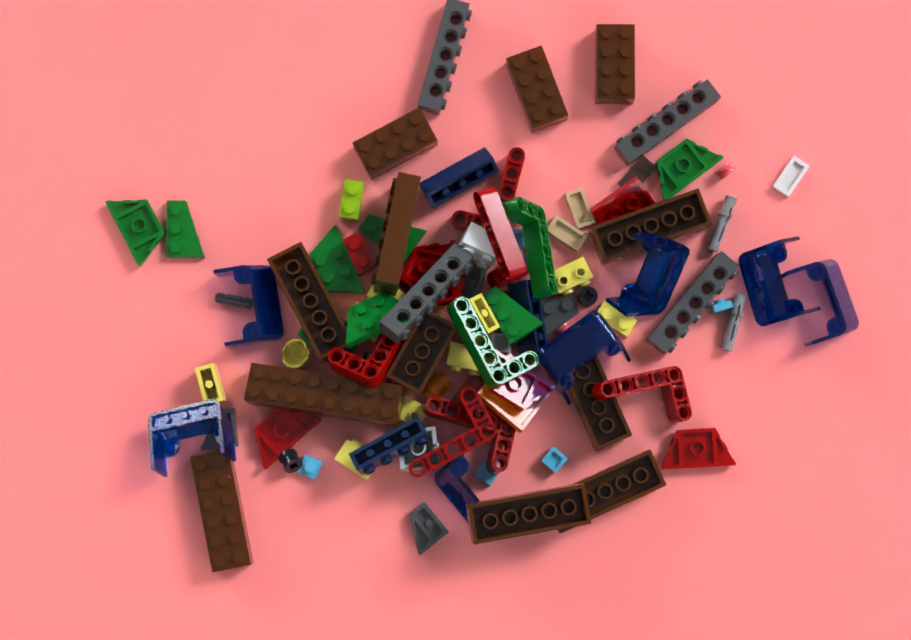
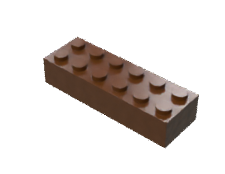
(668, 218)
(397, 228)
(309, 300)
(600, 418)
(621, 484)
(221, 511)
(528, 513)

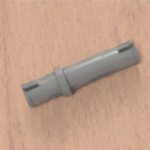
(724, 216)
(733, 322)

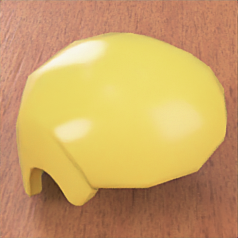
(296, 353)

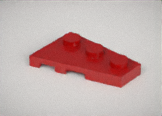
(624, 200)

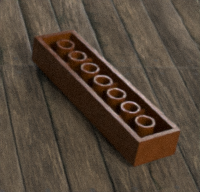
(324, 395)

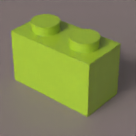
(352, 201)

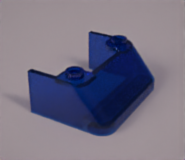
(656, 278)
(766, 286)
(836, 289)
(266, 302)
(577, 347)
(184, 422)
(453, 486)

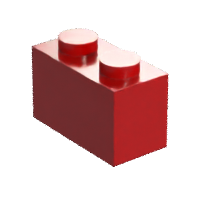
(359, 254)

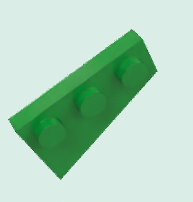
(373, 227)
(181, 233)
(512, 318)

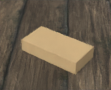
(579, 208)
(566, 233)

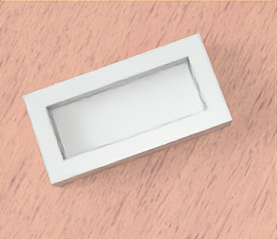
(790, 176)

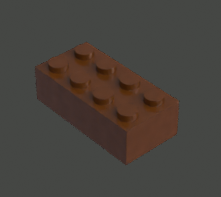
(614, 63)
(536, 89)
(395, 143)
(422, 353)

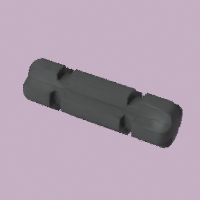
(233, 300)

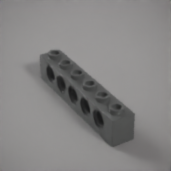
(453, 9)
(708, 96)
(721, 263)
(398, 330)

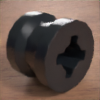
(587, 299)
(290, 460)

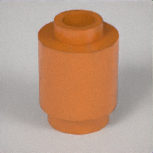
(437, 385)

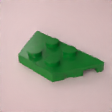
(683, 166)
(138, 226)
(335, 264)
(366, 316)

